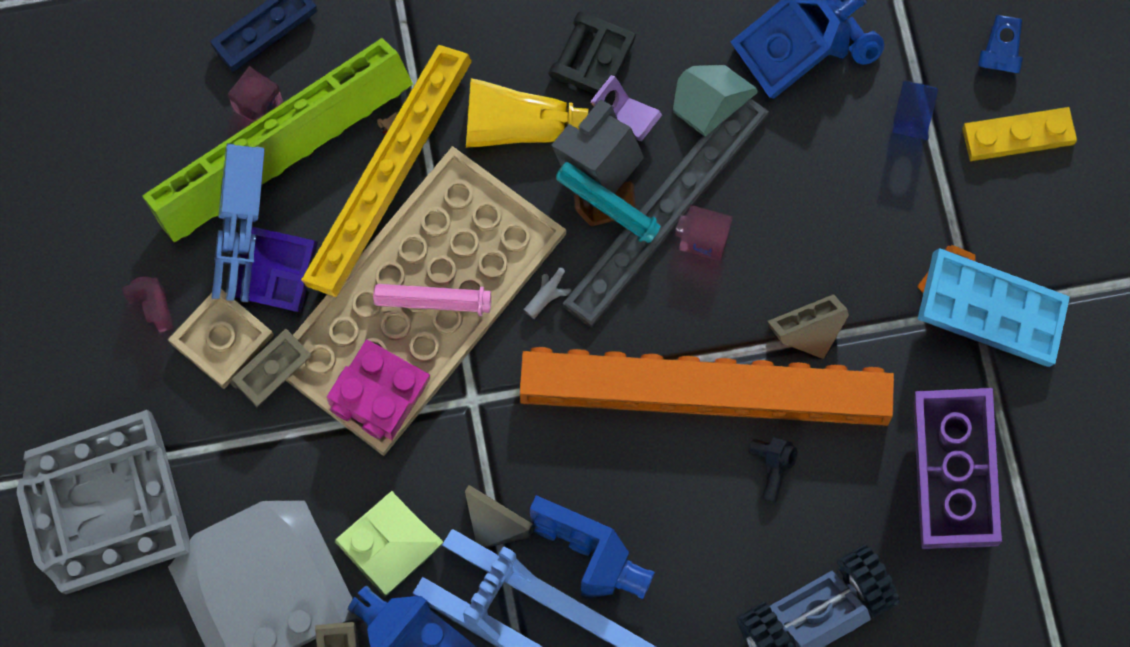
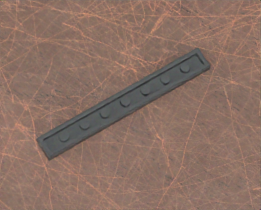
(670, 201)

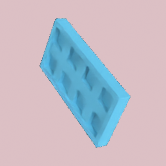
(993, 307)

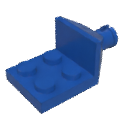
(795, 39)
(609, 563)
(404, 622)

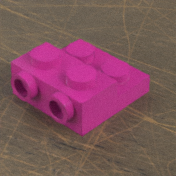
(377, 390)

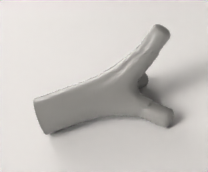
(547, 292)

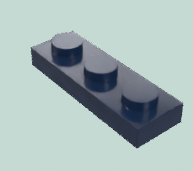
(260, 30)

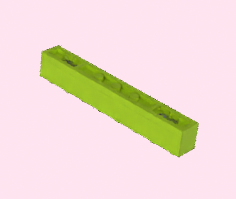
(285, 134)

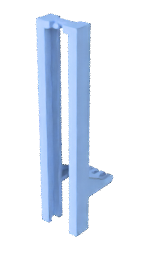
(508, 569)

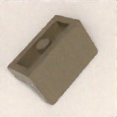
(271, 368)

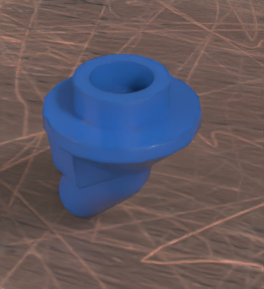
(864, 44)

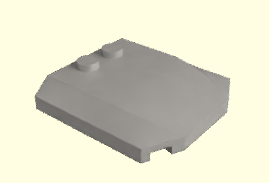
(101, 503)
(262, 579)

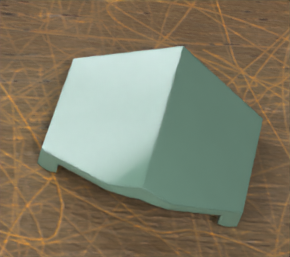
(709, 96)

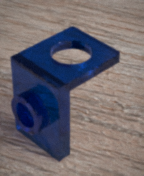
(914, 110)

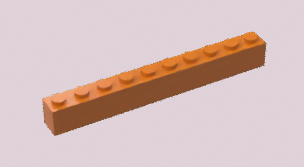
(706, 387)

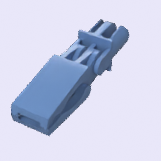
(238, 202)

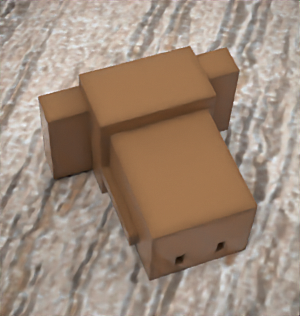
(386, 123)

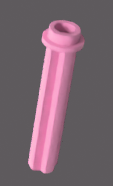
(433, 298)

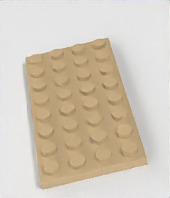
(450, 233)

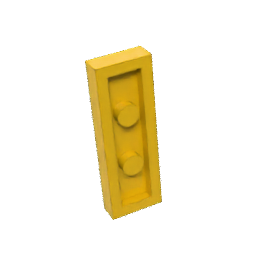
(1019, 134)

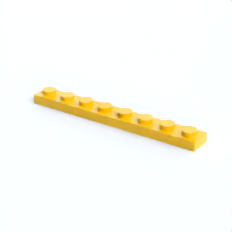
(386, 171)

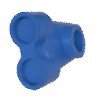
(1002, 54)

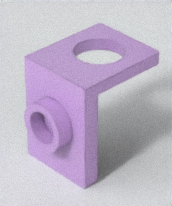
(628, 111)

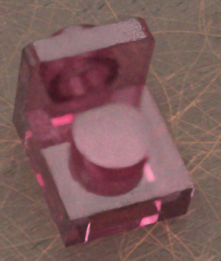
(156, 306)

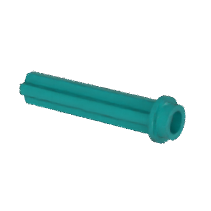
(608, 202)

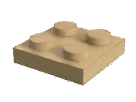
(221, 338)

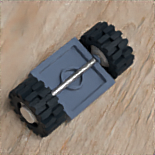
(825, 606)

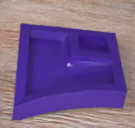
(278, 269)

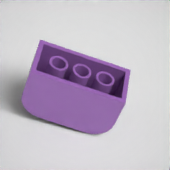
(957, 468)

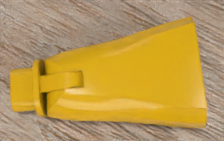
(511, 116)

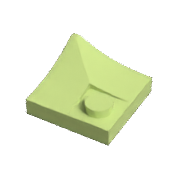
(388, 543)

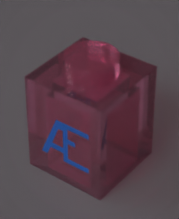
(254, 95)
(704, 232)

